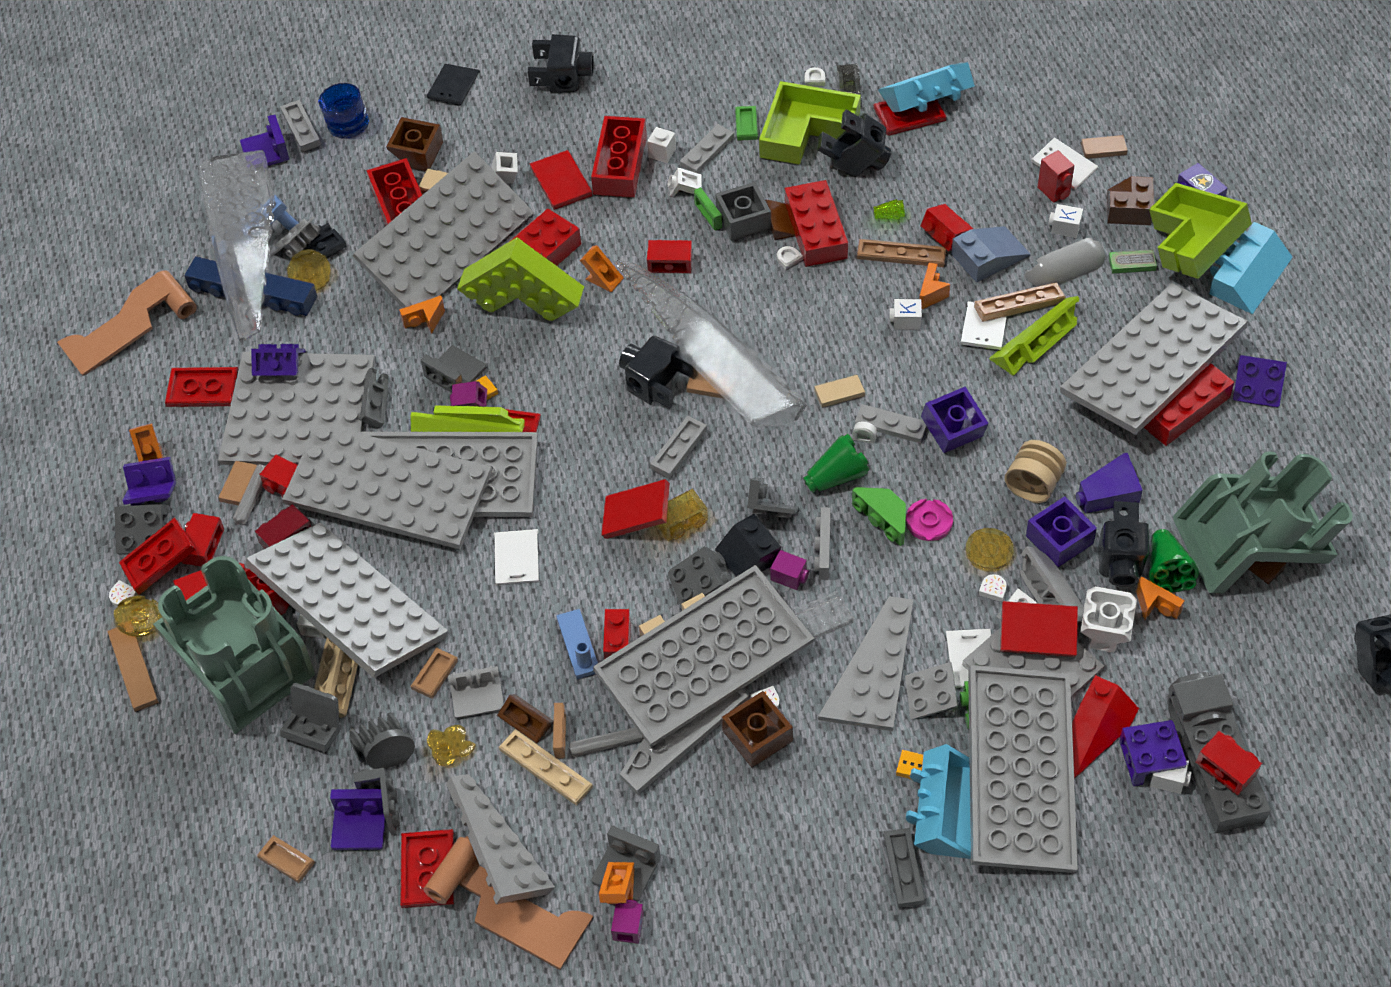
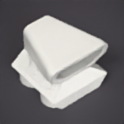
(1108, 618)

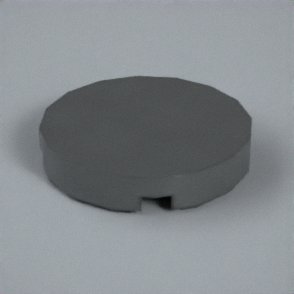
(389, 749)

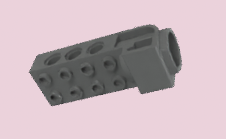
(1200, 709)

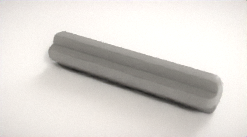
(249, 497)
(605, 741)

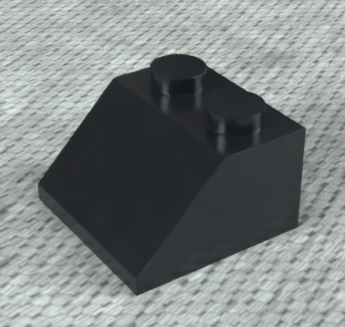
(748, 545)

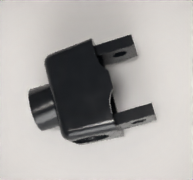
(564, 63)
(858, 146)
(652, 368)
(1123, 545)
(1374, 654)

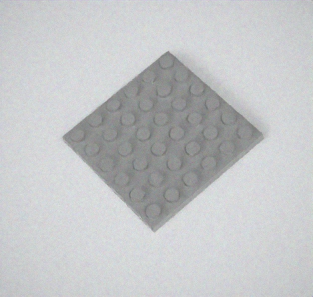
(281, 411)

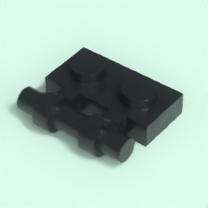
(327, 242)

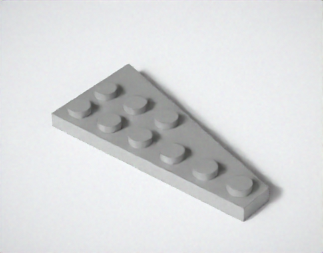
(872, 680)
(651, 762)
(497, 848)

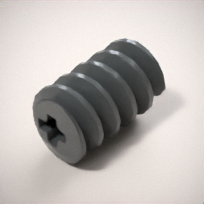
(360, 739)

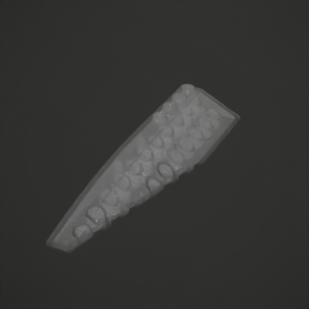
(239, 218)
(718, 353)

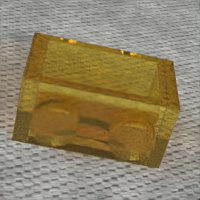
(683, 514)

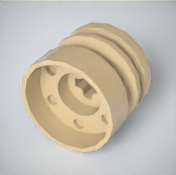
(1035, 471)

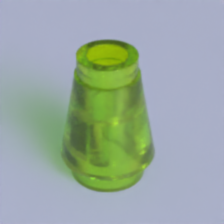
(890, 210)

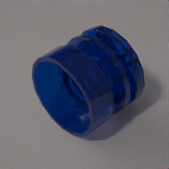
(343, 110)

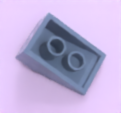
(987, 251)

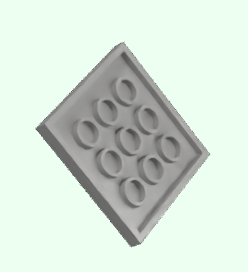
(1081, 667)

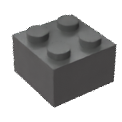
(743, 211)

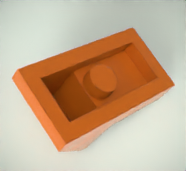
(601, 269)
(932, 289)
(426, 311)
(146, 443)
(1153, 596)
(617, 883)

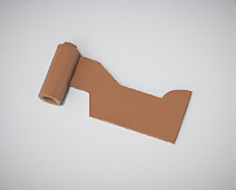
(129, 324)
(515, 921)

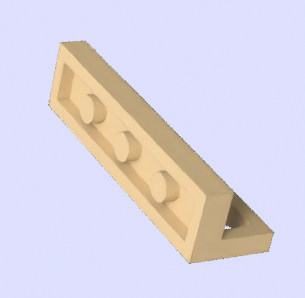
(340, 674)

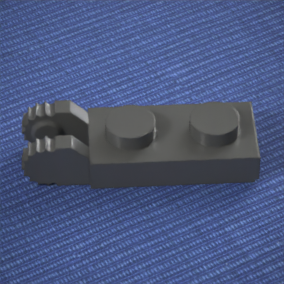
(374, 399)

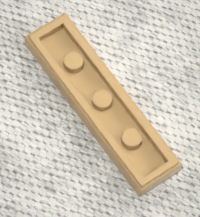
(545, 767)

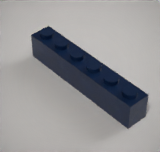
(280, 292)

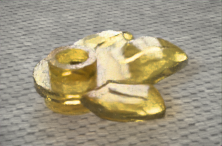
(449, 744)

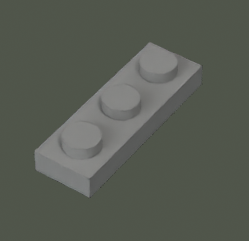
(300, 125)
(707, 149)
(892, 423)
(678, 447)
(822, 544)

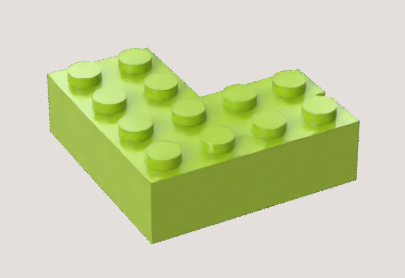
(802, 112)
(1198, 226)
(523, 274)

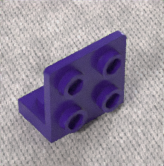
(270, 142)
(271, 360)
(1259, 381)
(149, 481)
(1151, 749)
(357, 819)

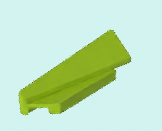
(1037, 337)
(465, 420)

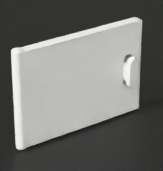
(1083, 167)
(978, 332)
(516, 556)
(960, 648)

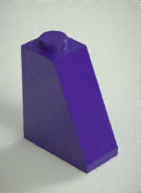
(1111, 483)

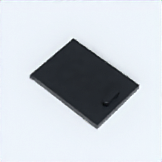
(453, 84)

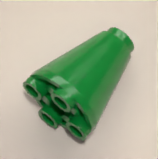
(837, 466)
(1170, 563)

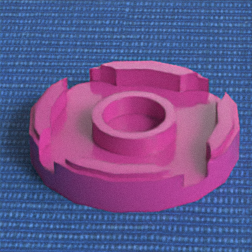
(929, 520)

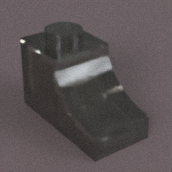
(848, 79)

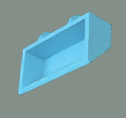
(928, 87)
(1249, 268)
(943, 803)

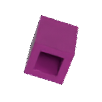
(468, 394)
(789, 570)
(627, 922)

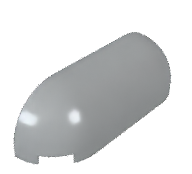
(1067, 263)
(1047, 581)

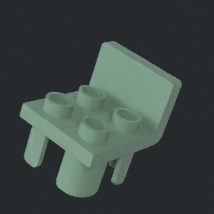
(1259, 519)
(234, 642)

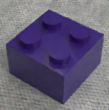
(954, 419)
(1061, 531)

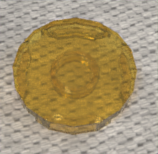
(310, 268)
(989, 549)
(136, 616)

